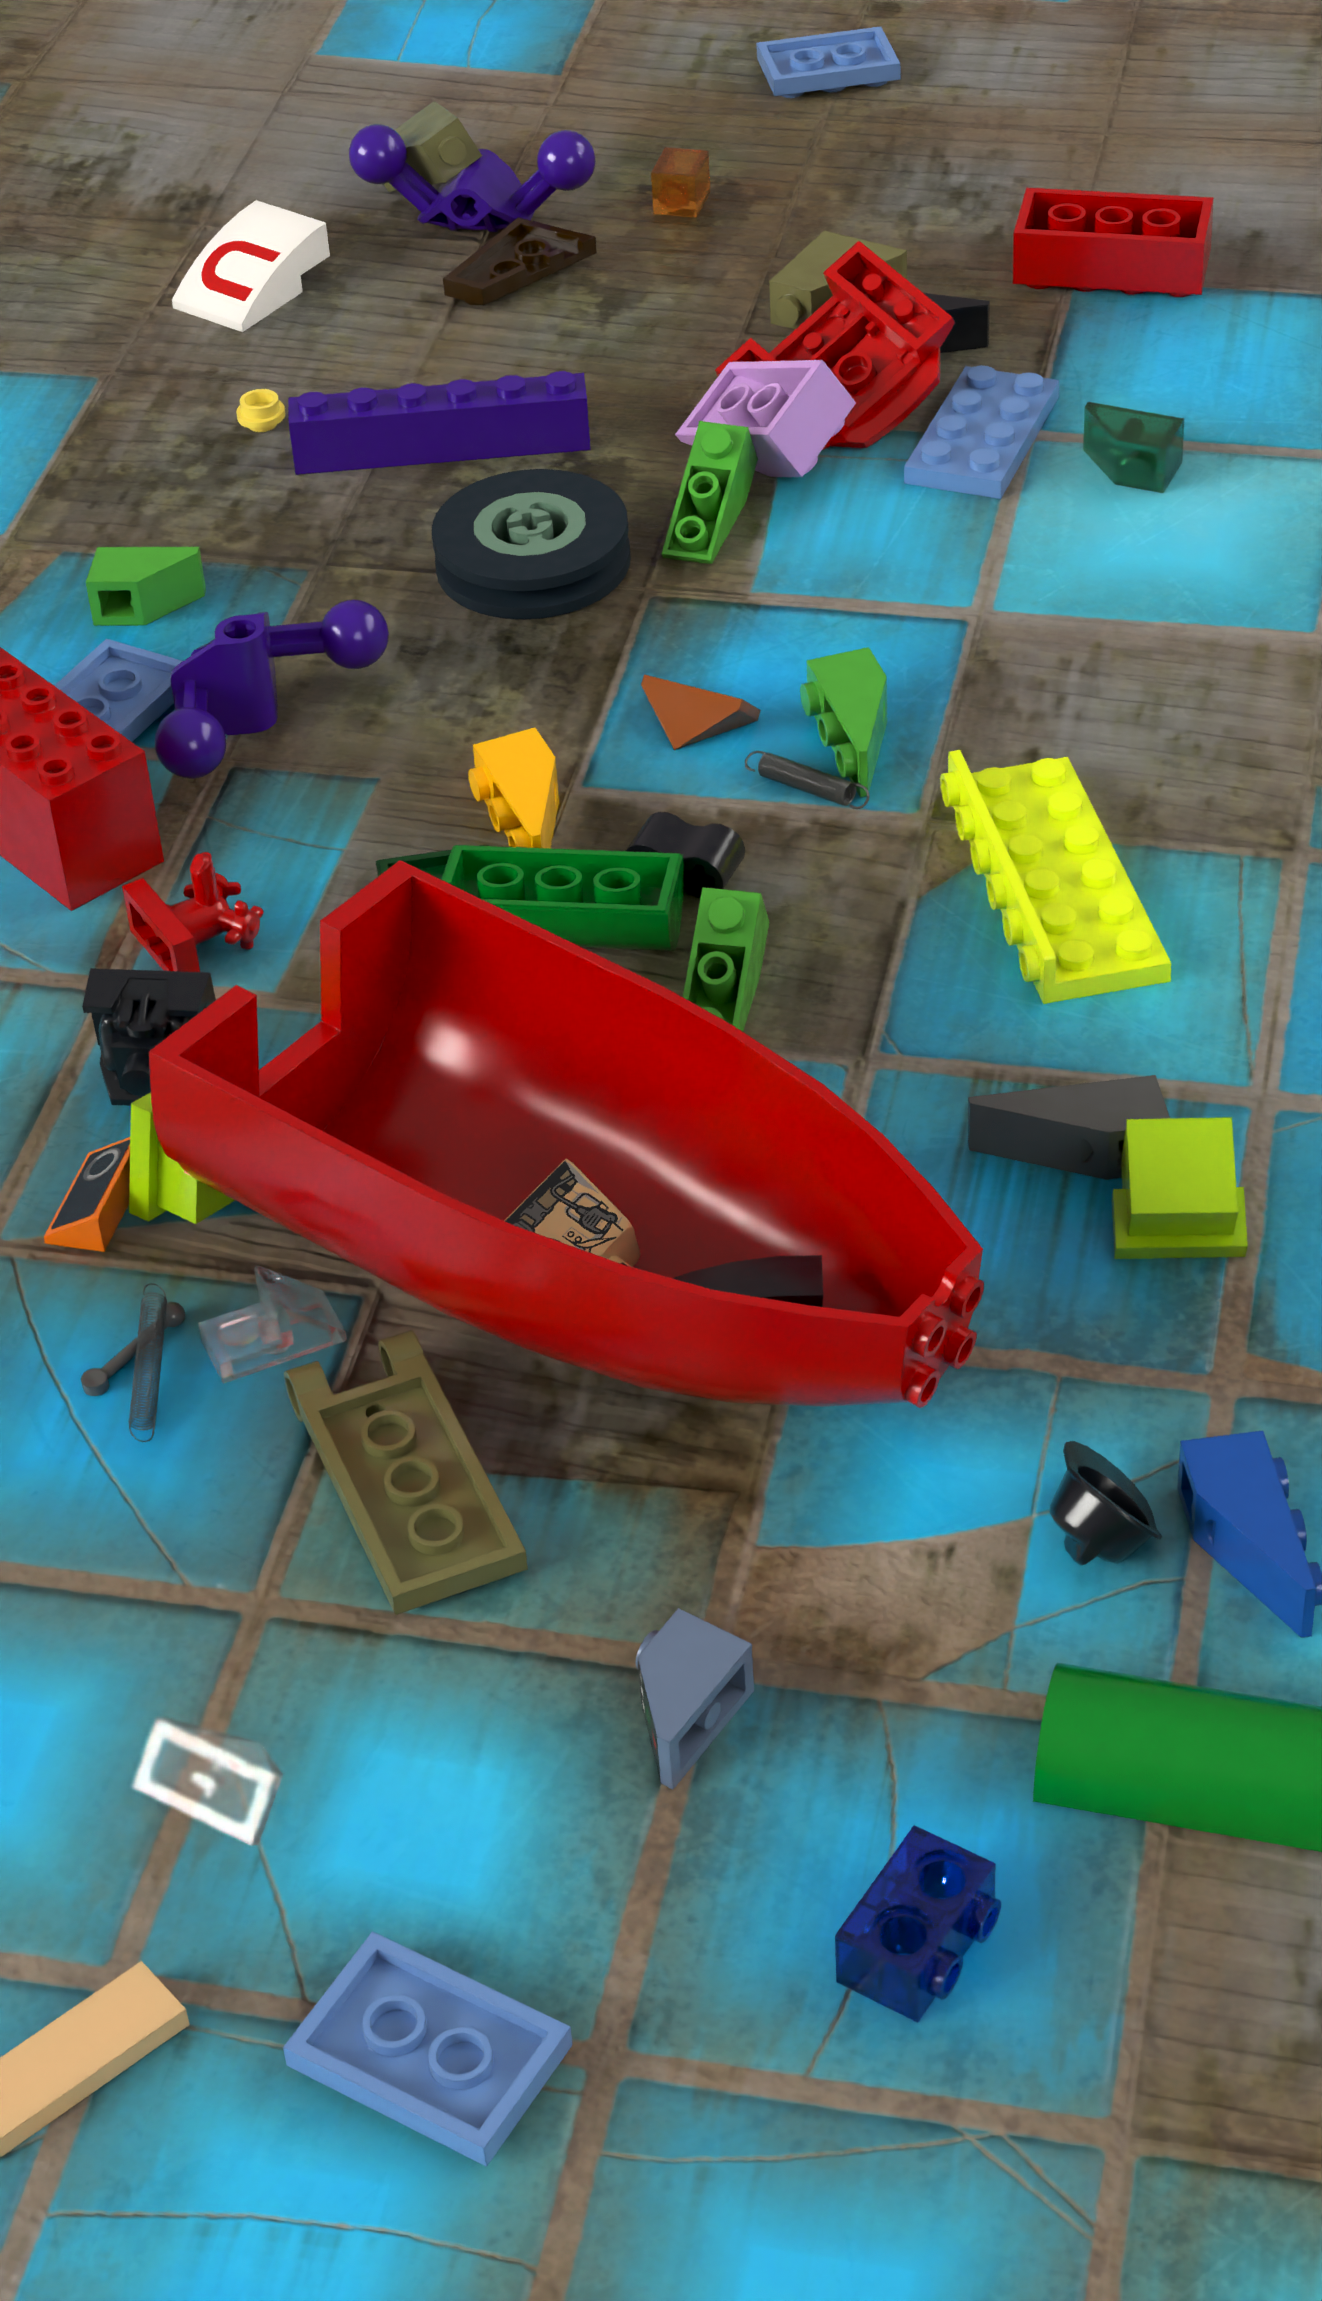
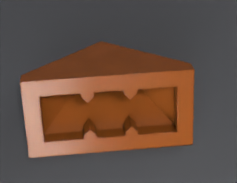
(695, 713)

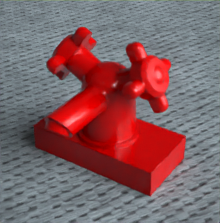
(175, 930)

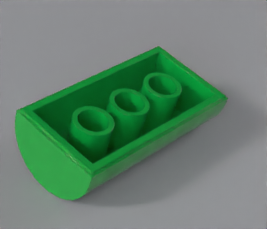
(579, 894)
(1182, 1756)

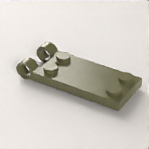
(408, 1478)

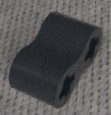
(708, 851)

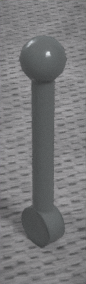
(96, 1381)

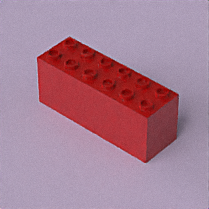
(70, 792)

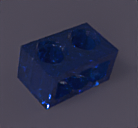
(906, 1916)

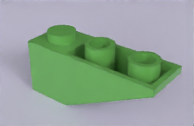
(711, 492)
(850, 708)
(727, 953)

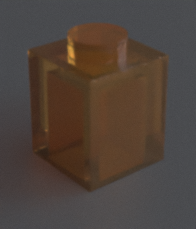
(680, 182)

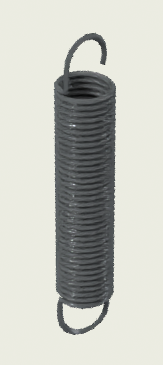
(807, 779)

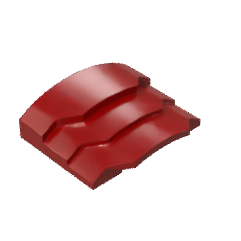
(875, 339)

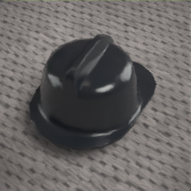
(1100, 1508)

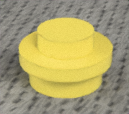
(260, 410)

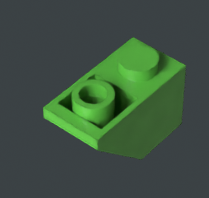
(142, 583)

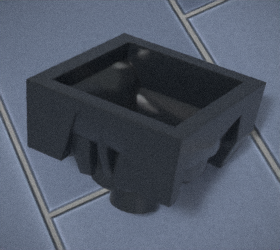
(135, 1014)

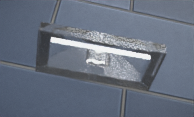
(210, 1777)

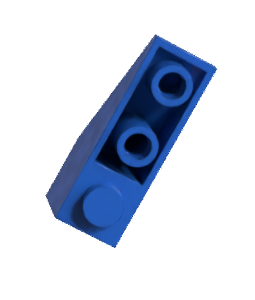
(1243, 1521)

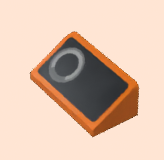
(94, 1200)

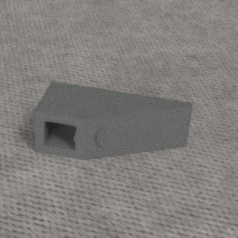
(1064, 1126)

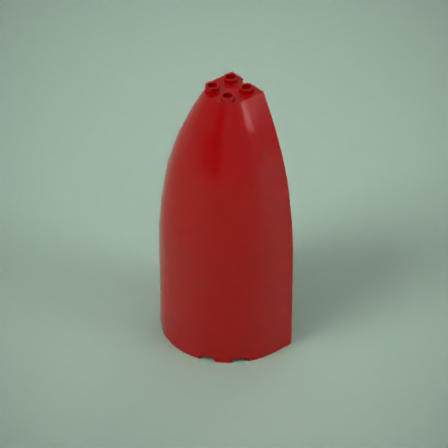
(486, 1053)

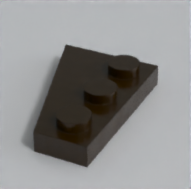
(515, 259)

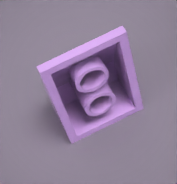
(784, 404)

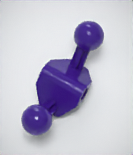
(483, 193)
(233, 679)

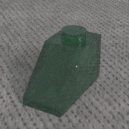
(1134, 445)

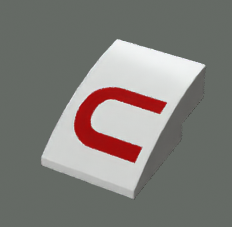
(252, 266)

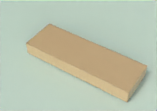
(84, 2051)

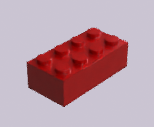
(1112, 241)

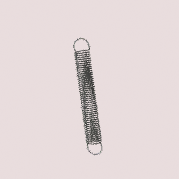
(152, 1360)

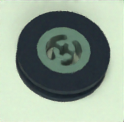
(531, 544)

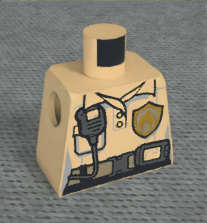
(579, 1215)

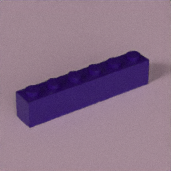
(439, 423)

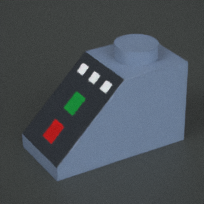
(690, 1689)

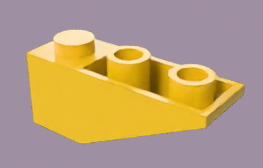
(519, 786)

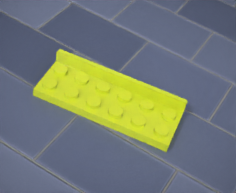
(1054, 879)

